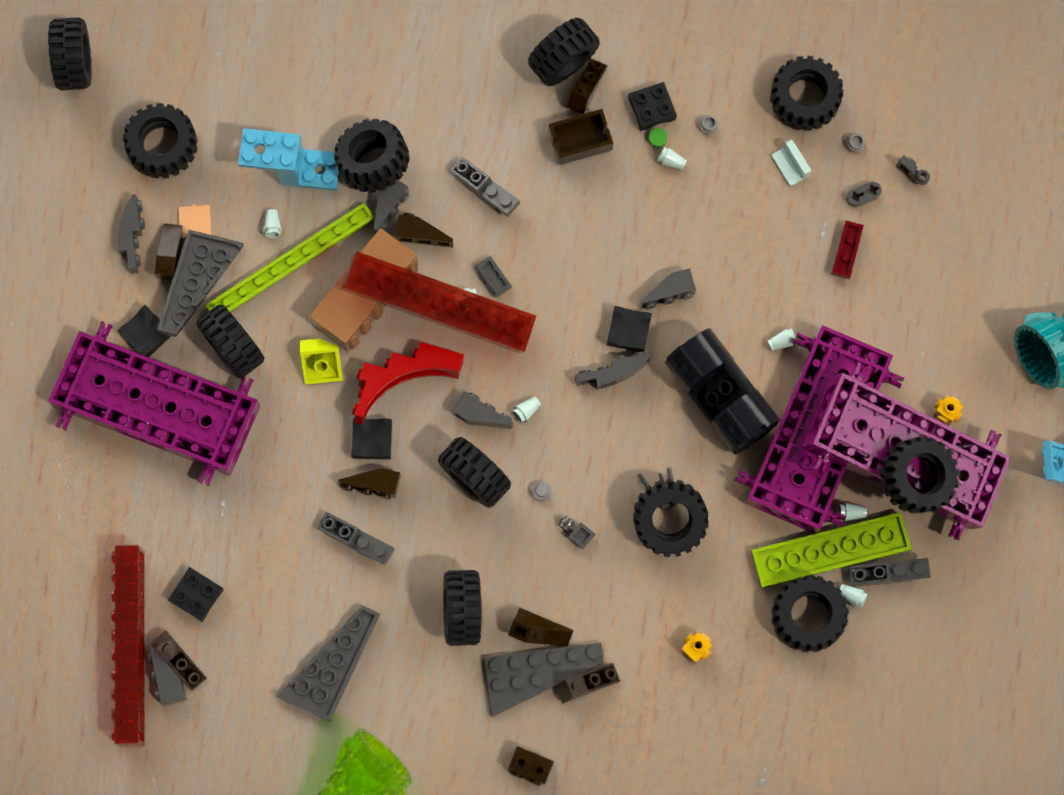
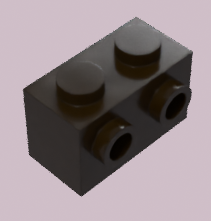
(531, 766)

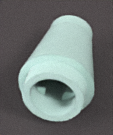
(672, 159)
(272, 224)
(782, 340)
(525, 410)
(852, 511)
(853, 595)

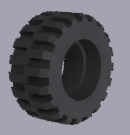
(563, 51)
(70, 53)
(813, 71)
(149, 120)
(380, 172)
(230, 341)
(942, 468)
(474, 472)
(675, 542)
(824, 592)
(462, 607)

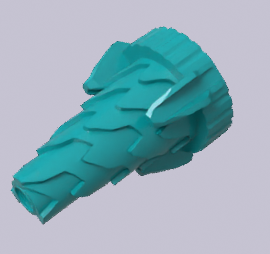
(1041, 348)

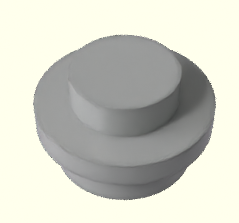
(708, 124)
(856, 142)
(541, 491)

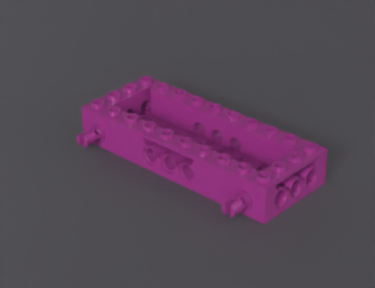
(146, 417)
(838, 439)
(774, 488)

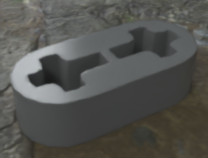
(862, 190)

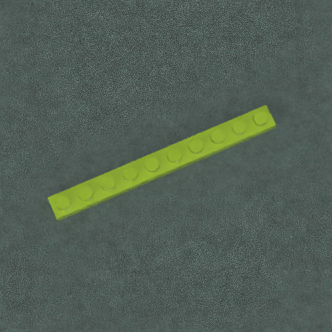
(294, 259)

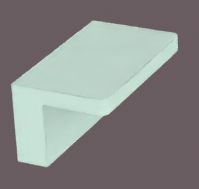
(791, 163)

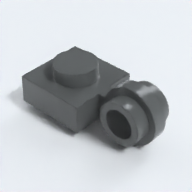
(909, 167)
(581, 534)

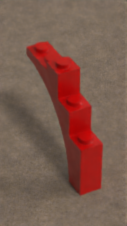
(425, 361)

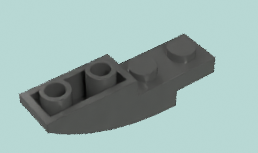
(484, 187)
(130, 228)
(622, 369)
(355, 539)
(889, 572)

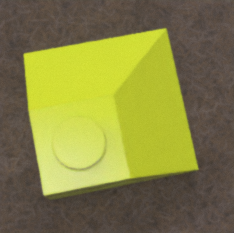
(320, 361)

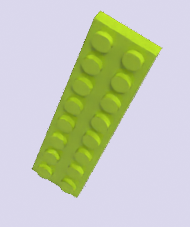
(831, 550)

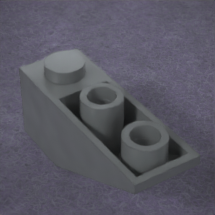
(388, 204)
(675, 286)
(474, 412)
(169, 684)

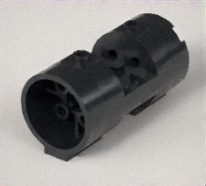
(722, 391)

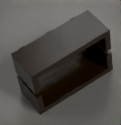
(580, 137)

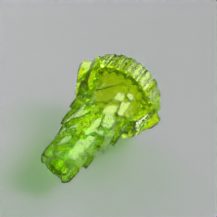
(367, 768)

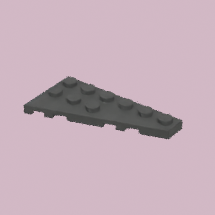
(197, 272)
(327, 674)
(528, 674)

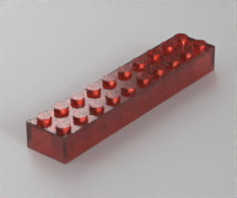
(438, 302)
(129, 646)

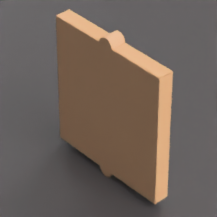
(195, 218)

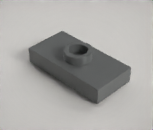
(493, 276)

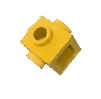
(943, 414)
(693, 653)

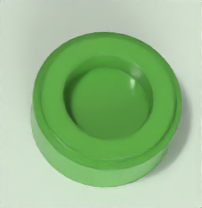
(658, 138)

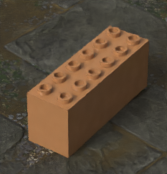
(348, 316)

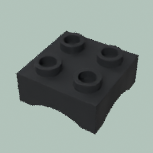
(652, 106)
(629, 329)
(142, 332)
(372, 439)
(195, 594)

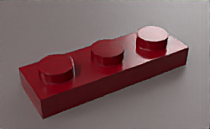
(847, 249)

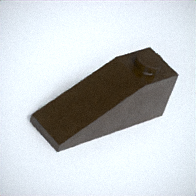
(416, 230)
(168, 252)

